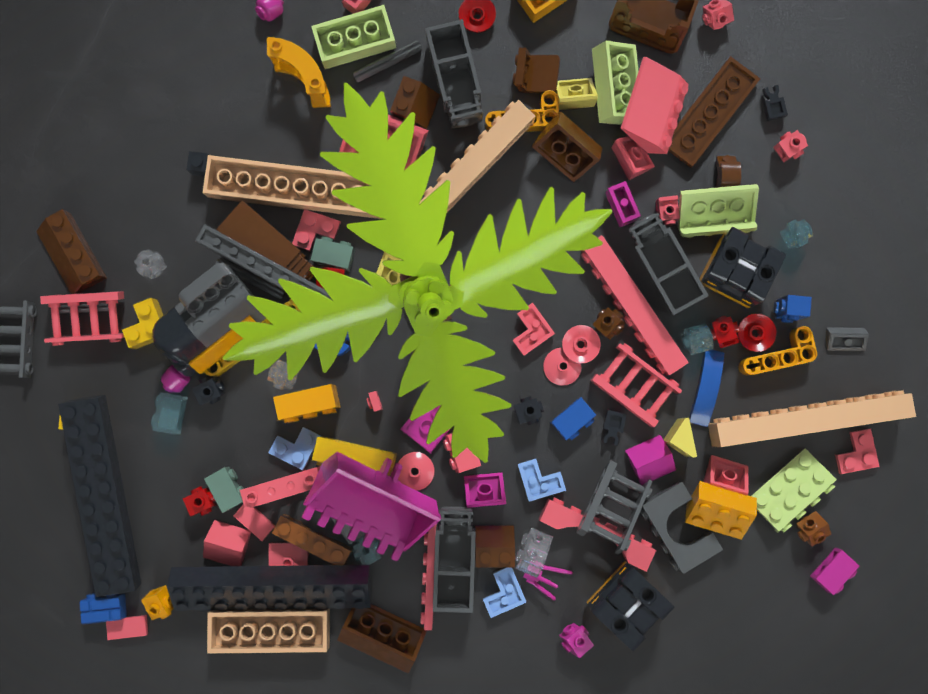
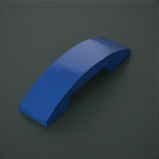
(707, 388)

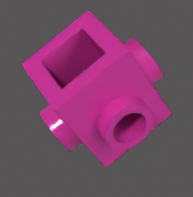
(576, 640)

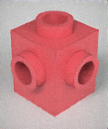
(718, 14)
(791, 145)

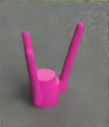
(531, 579)

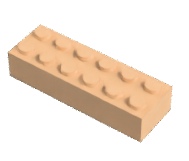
(268, 631)

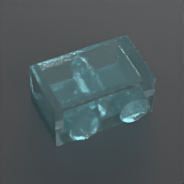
(169, 413)

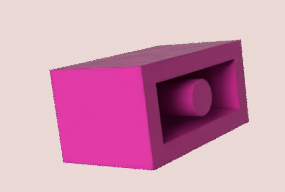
(622, 204)
(835, 571)

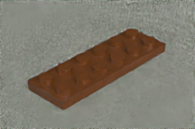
(712, 111)

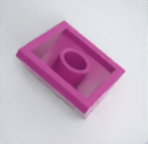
(651, 459)
(484, 490)

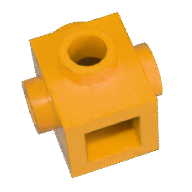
(158, 603)

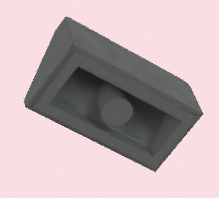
(846, 339)

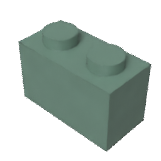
(333, 254)
(225, 488)

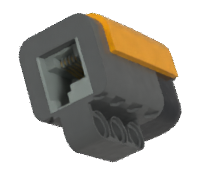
(197, 328)

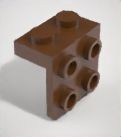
(536, 72)

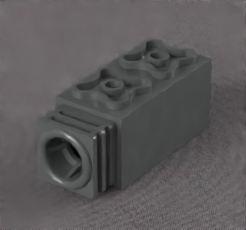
(455, 73)
(667, 263)
(454, 561)

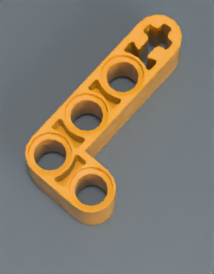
(540, 114)
(777, 357)

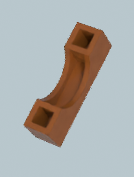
(311, 541)

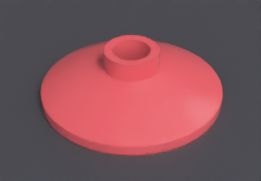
(588, 337)
(555, 373)
(424, 466)

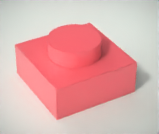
(374, 401)

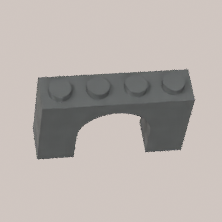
(683, 555)

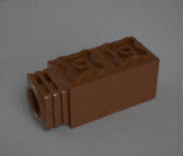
(257, 234)

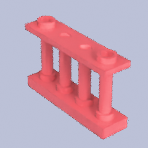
(73, 301)
(618, 392)
(279, 488)

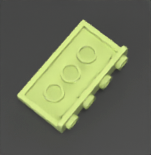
(717, 210)
(793, 490)

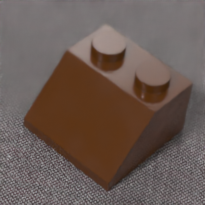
(416, 98)
(494, 546)

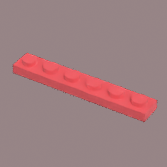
(428, 579)

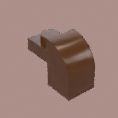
(728, 171)

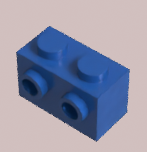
(792, 308)

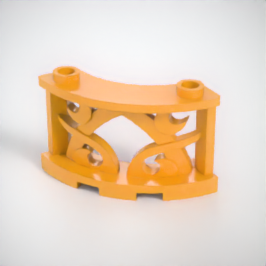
(297, 62)

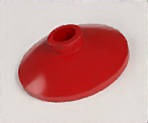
(484, 8)
(766, 332)

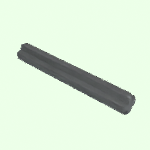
(387, 61)
(254, 280)

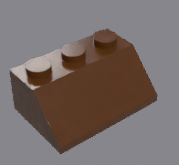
(567, 147)

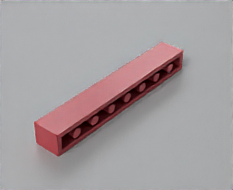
(635, 308)

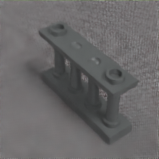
(25, 367)
(595, 508)

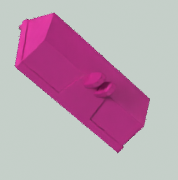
(370, 504)

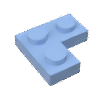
(297, 453)
(536, 485)
(509, 594)

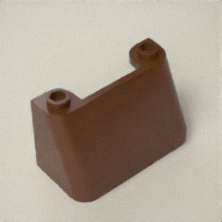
(654, 21)

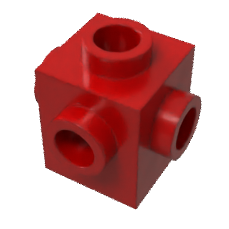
(725, 331)
(194, 504)

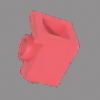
(666, 202)

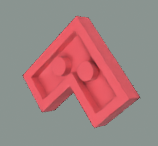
(311, 225)
(537, 331)
(863, 454)

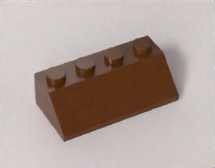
(70, 252)
(383, 636)

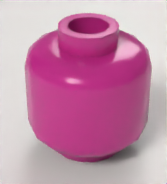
(269, 9)
(173, 380)

